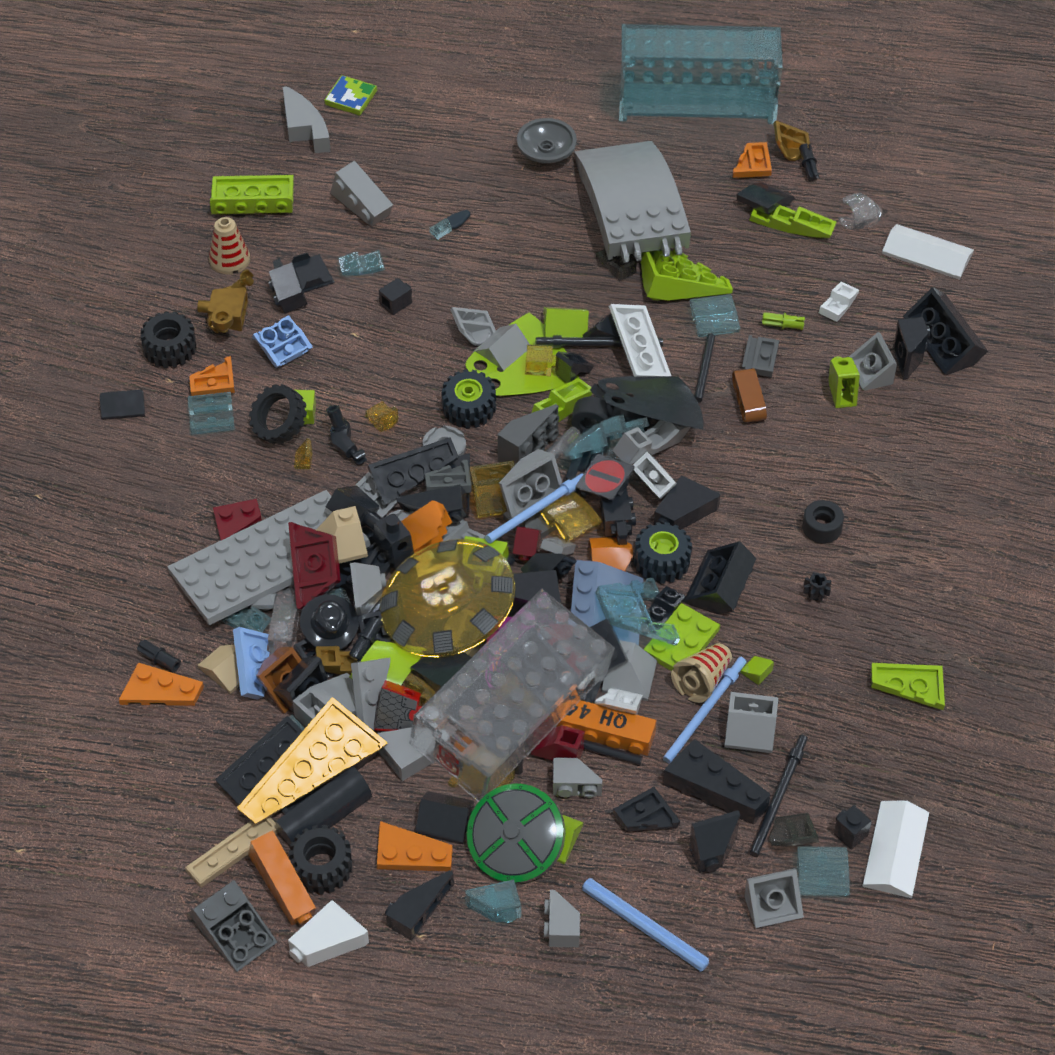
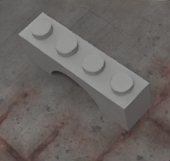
(636, 443)

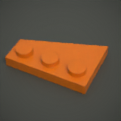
(160, 686)

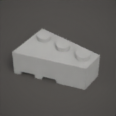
(360, 194)

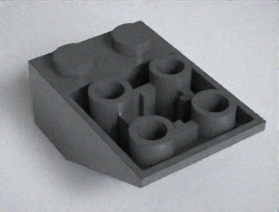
(528, 434)
(233, 926)

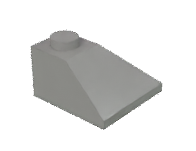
(366, 586)
(634, 675)

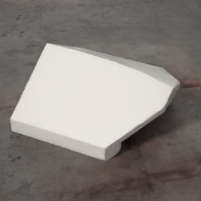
(620, 700)

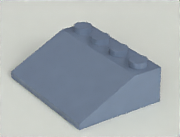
(585, 605)

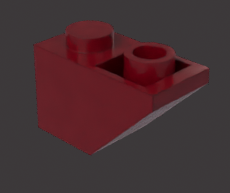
(561, 743)

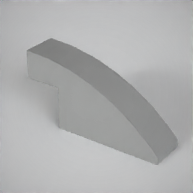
(305, 121)

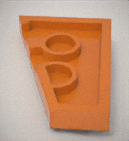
(411, 851)

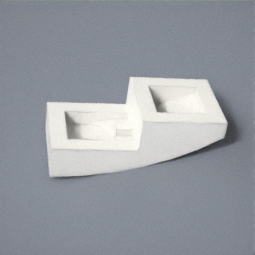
(839, 301)

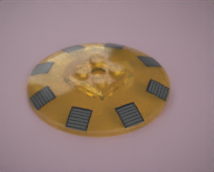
(450, 622)

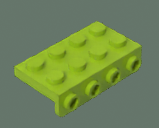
(252, 194)

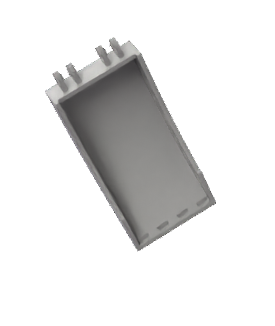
(634, 199)

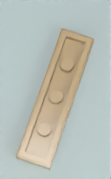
(228, 852)

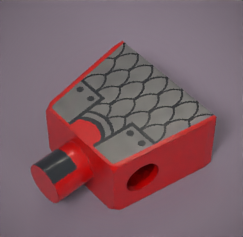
(396, 707)

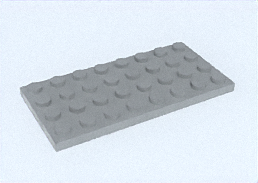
(247, 563)

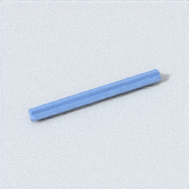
(646, 924)

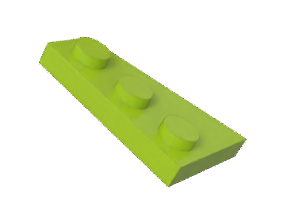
(910, 681)

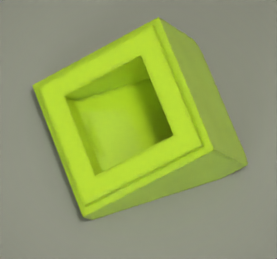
(757, 669)

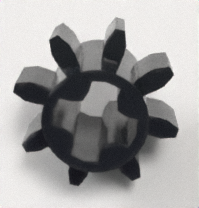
(817, 586)

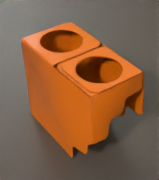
(427, 525)

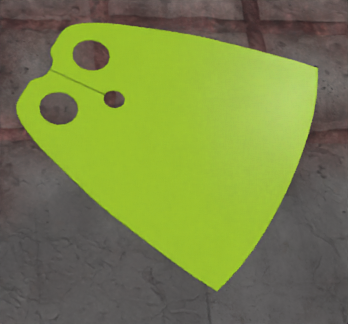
(513, 378)

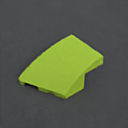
(399, 660)

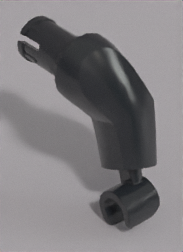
(341, 436)

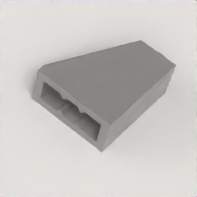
(401, 755)

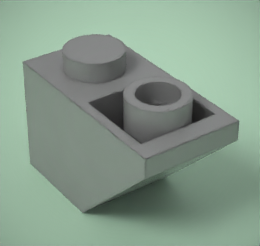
(574, 778)
(563, 922)

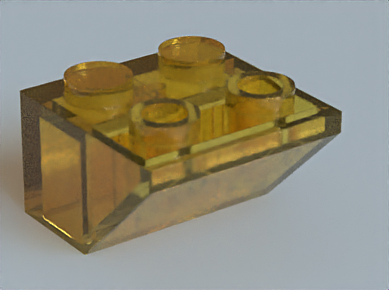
(486, 488)

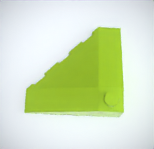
(678, 277)

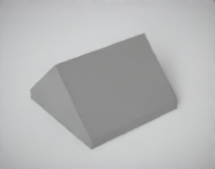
(503, 346)
(874, 363)
(774, 898)

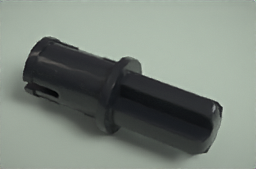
(809, 161)
(365, 638)
(159, 655)

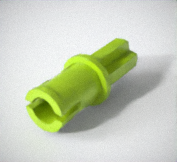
(783, 321)

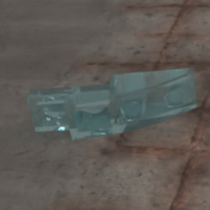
(595, 437)

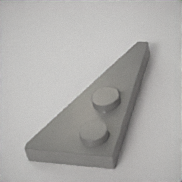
(367, 684)

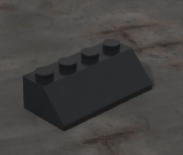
(951, 338)

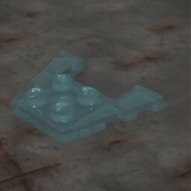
(627, 610)

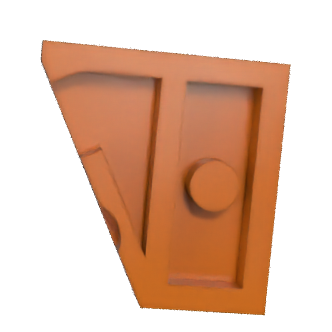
(213, 379)

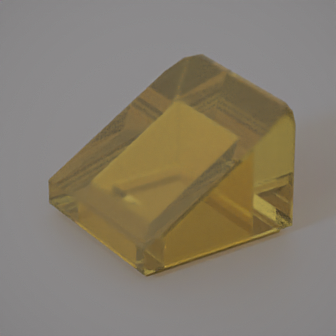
(303, 455)

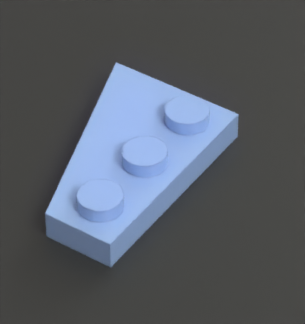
(250, 654)

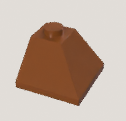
(275, 669)

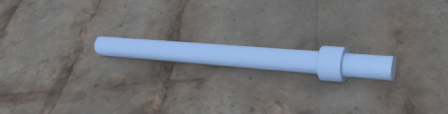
(565, 489)
(728, 678)

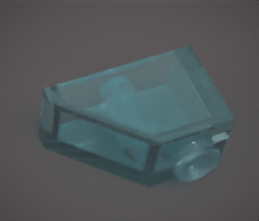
(495, 901)

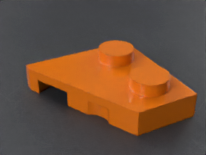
(753, 161)

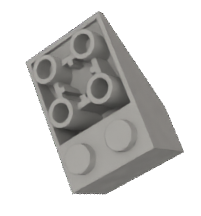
(316, 697)

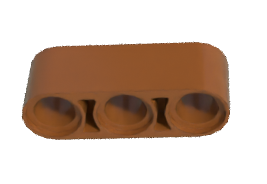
(749, 395)

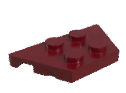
(313, 562)

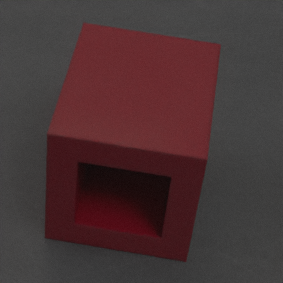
(526, 542)

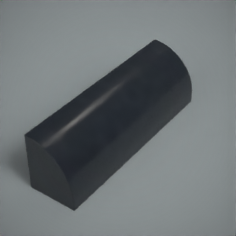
(326, 805)

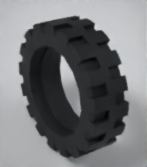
(292, 423)

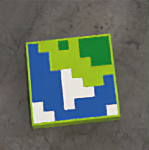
(350, 95)

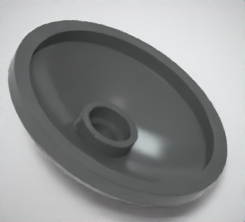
(546, 140)

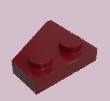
(236, 517)

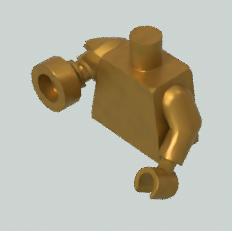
(228, 305)

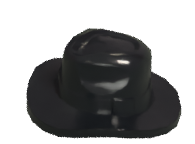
(329, 621)

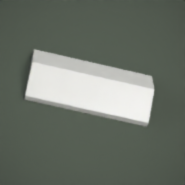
(927, 251)
(639, 340)
(896, 848)

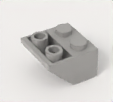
(751, 722)

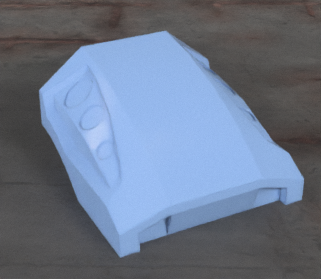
(283, 342)

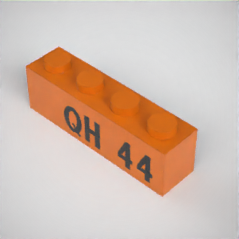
(612, 727)

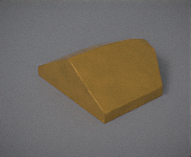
(789, 140)

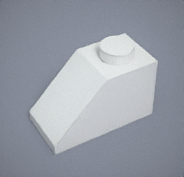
(654, 475)

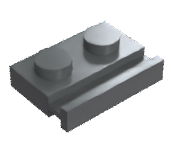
(761, 355)

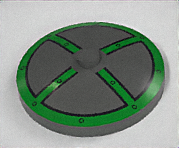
(516, 833)

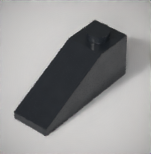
(452, 497)
(417, 905)

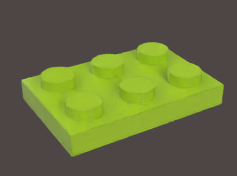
(694, 633)

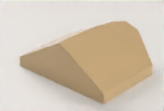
(222, 667)

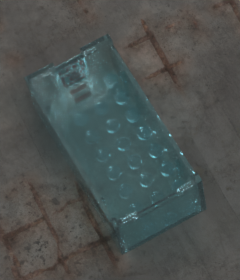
(699, 71)

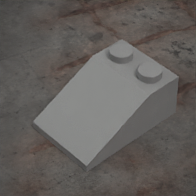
(530, 481)

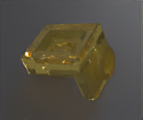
(382, 416)

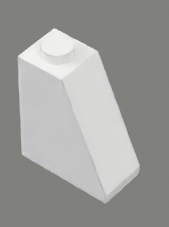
(327, 936)

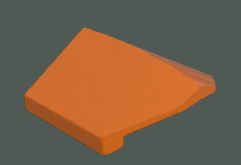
(610, 553)

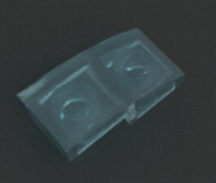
(353, 264)
(249, 619)

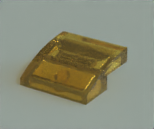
(571, 516)

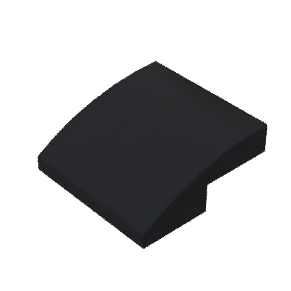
(764, 197)

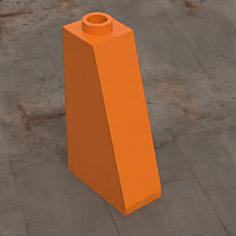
(281, 878)

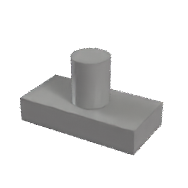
(558, 546)

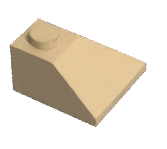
(348, 533)

